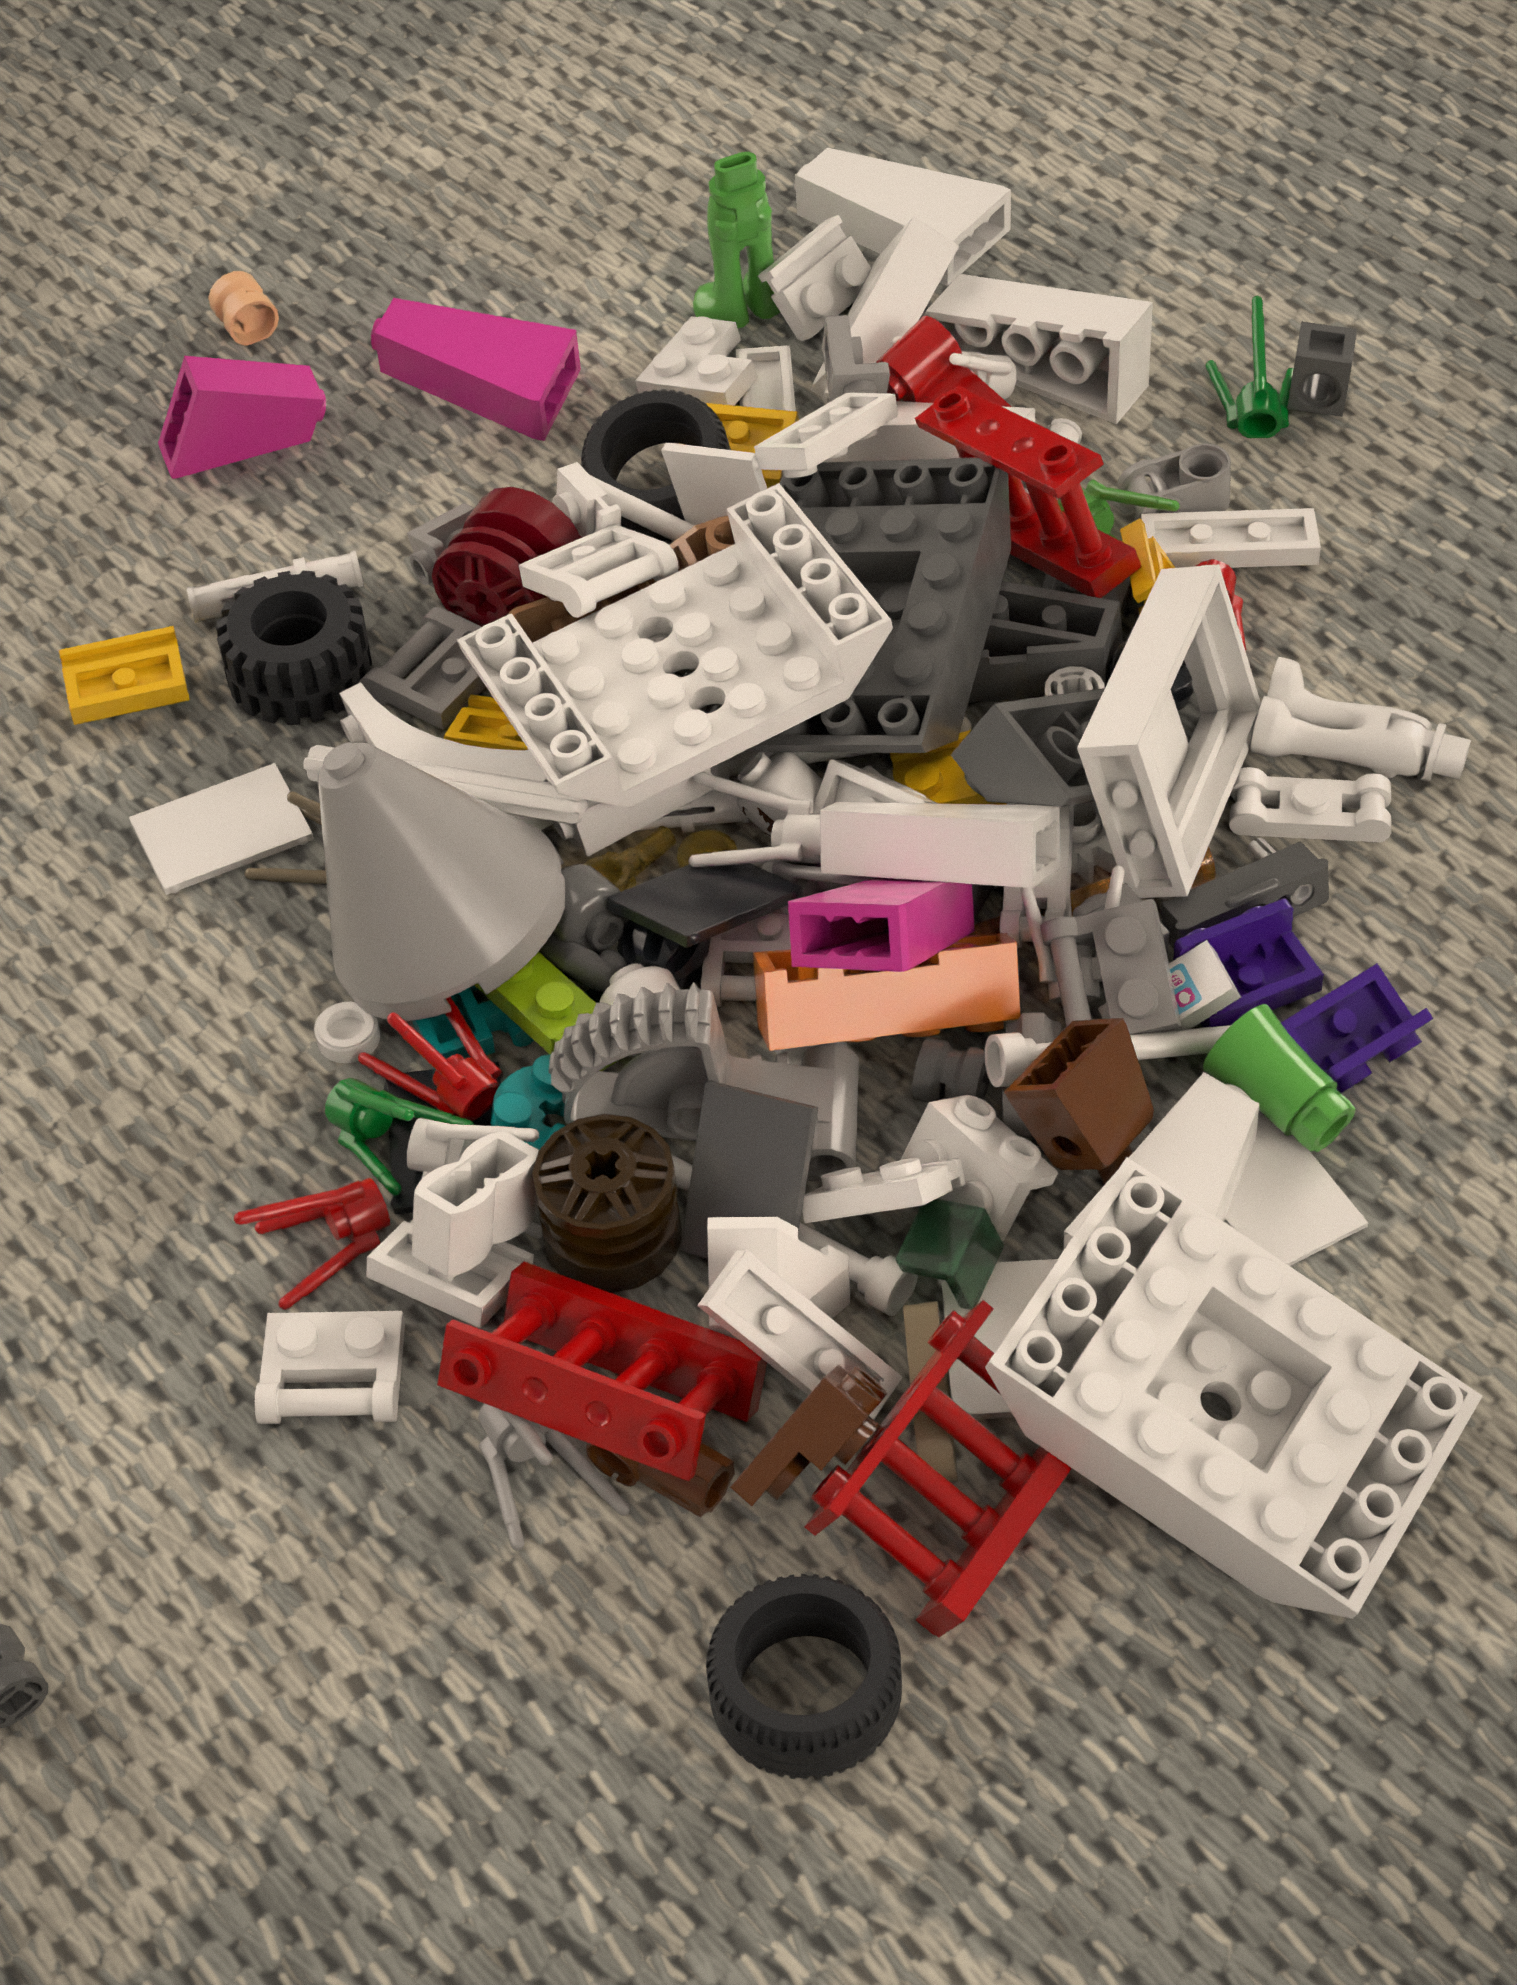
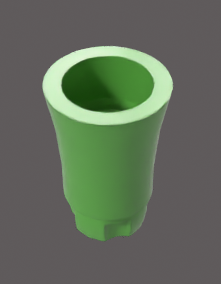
(1281, 1077)

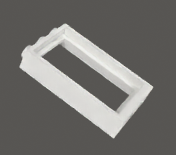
(1153, 836)

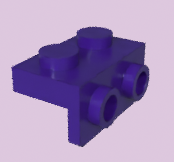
(1260, 958)
(1355, 1026)

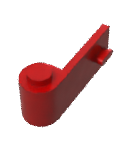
(922, 366)

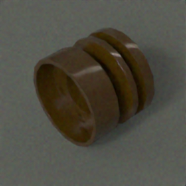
(608, 1202)

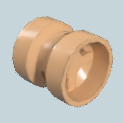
(243, 308)

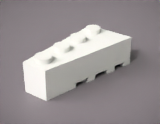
(1063, 341)

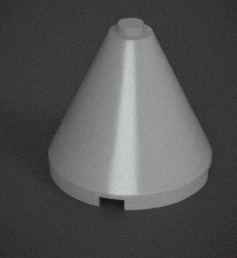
(427, 885)

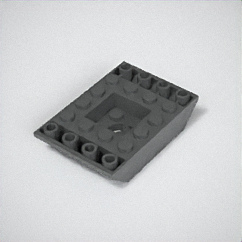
(933, 555)

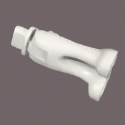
(1353, 733)

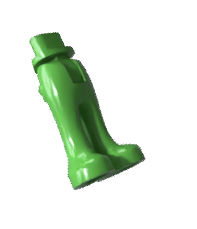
(735, 219)

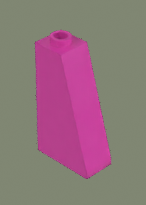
(480, 362)
(879, 924)

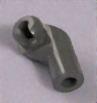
(583, 963)

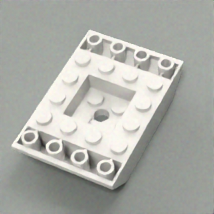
(1328, 1410)

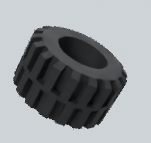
(293, 646)

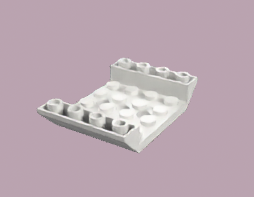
(764, 623)

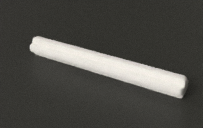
(504, 792)

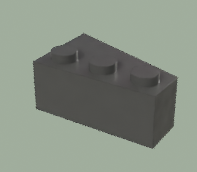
(1042, 632)

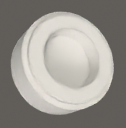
(346, 1032)

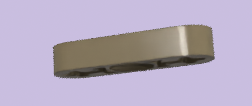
(932, 1441)

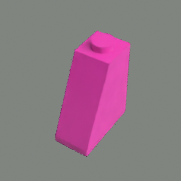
(237, 412)

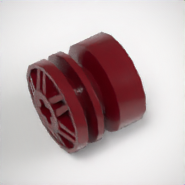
(480, 567)

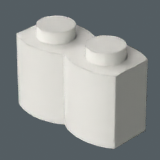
(474, 1203)

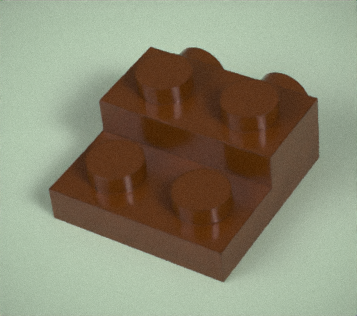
(825, 1425)

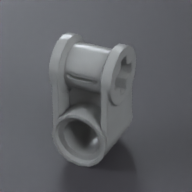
(1193, 477)

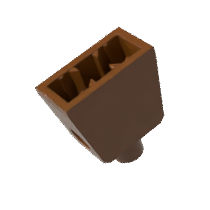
(1085, 1097)

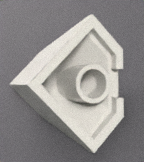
(815, 1274)

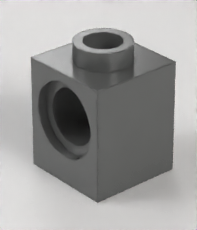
(1322, 369)

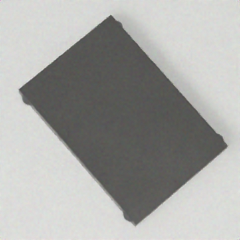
(747, 1160)

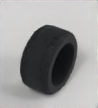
(642, 423)
(813, 1742)

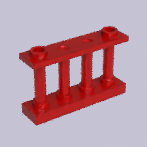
(1052, 468)
(614, 1335)
(990, 1532)

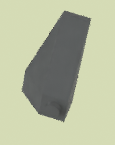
(1030, 750)

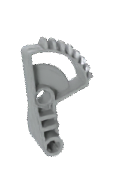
(685, 1052)

